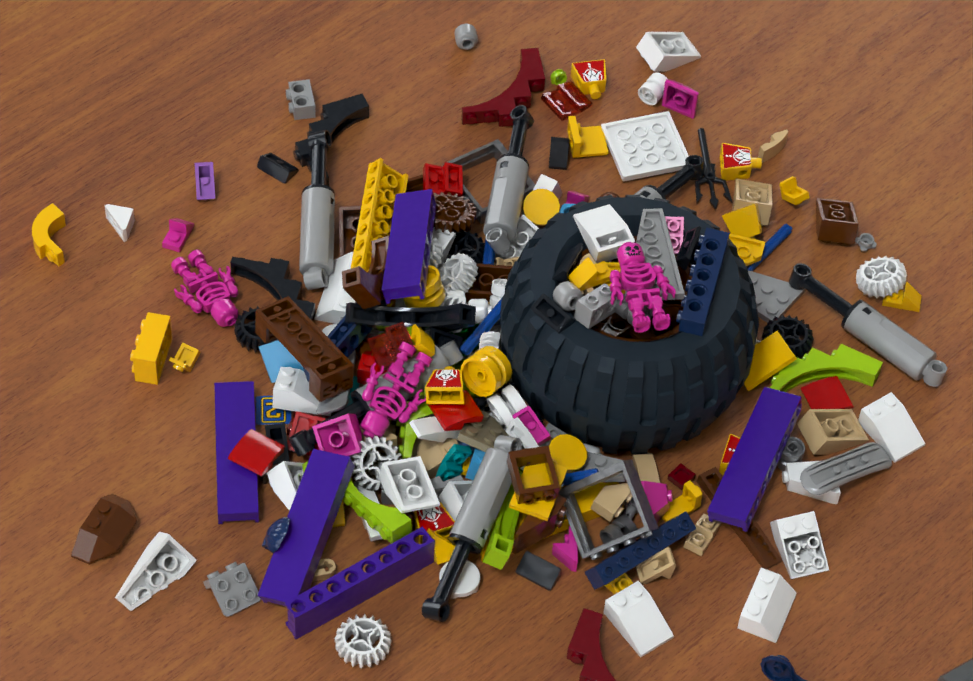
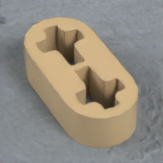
(321, 574)

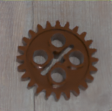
(453, 212)

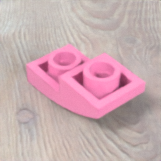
(676, 230)

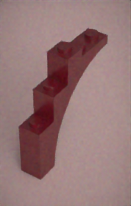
(529, 79)
(586, 648)

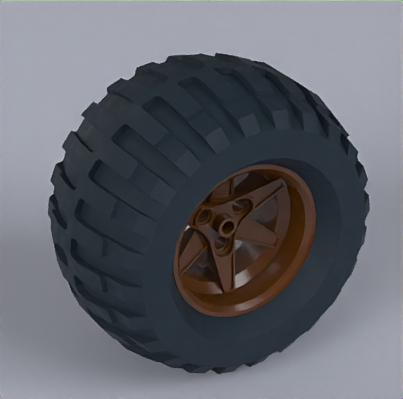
(618, 387)

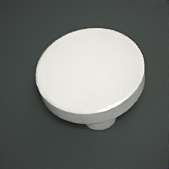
(468, 580)

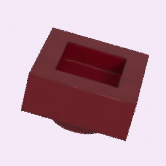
(681, 475)

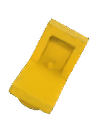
(688, 501)

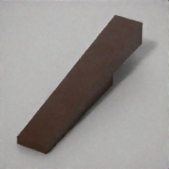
(754, 538)

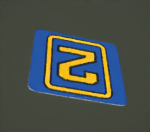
(267, 415)

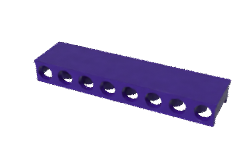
(409, 245)
(755, 458)
(235, 484)
(309, 527)
(362, 585)

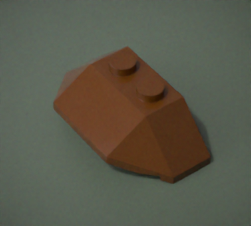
(104, 529)

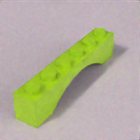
(386, 520)
(502, 533)

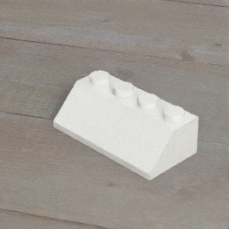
(334, 297)

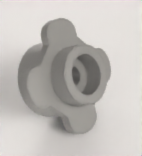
(865, 242)

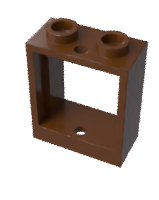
(532, 457)

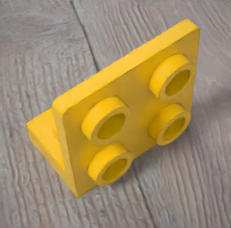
(585, 140)

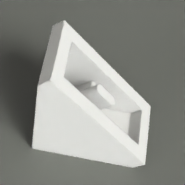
(121, 219)

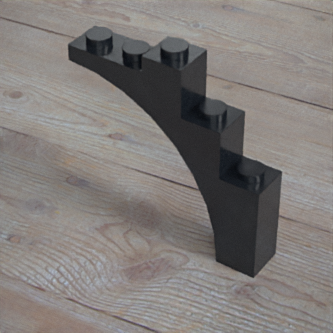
(334, 118)
(273, 278)
(443, 318)

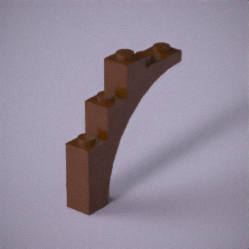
(367, 286)

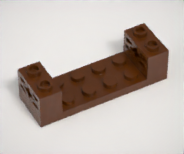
(328, 367)

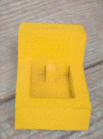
(791, 192)
(185, 358)

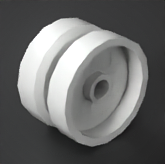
(504, 408)

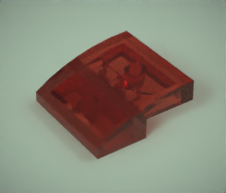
(566, 100)
(386, 345)

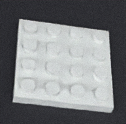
(645, 146)

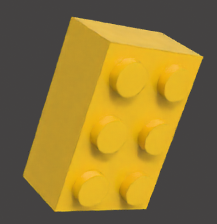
(151, 348)

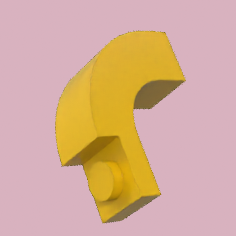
(44, 226)

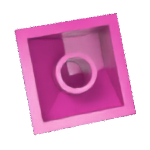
(680, 98)
(339, 435)
(658, 497)

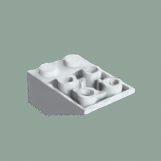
(603, 232)
(800, 544)

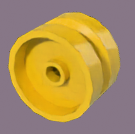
(434, 292)
(486, 371)

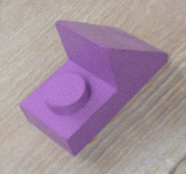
(204, 181)

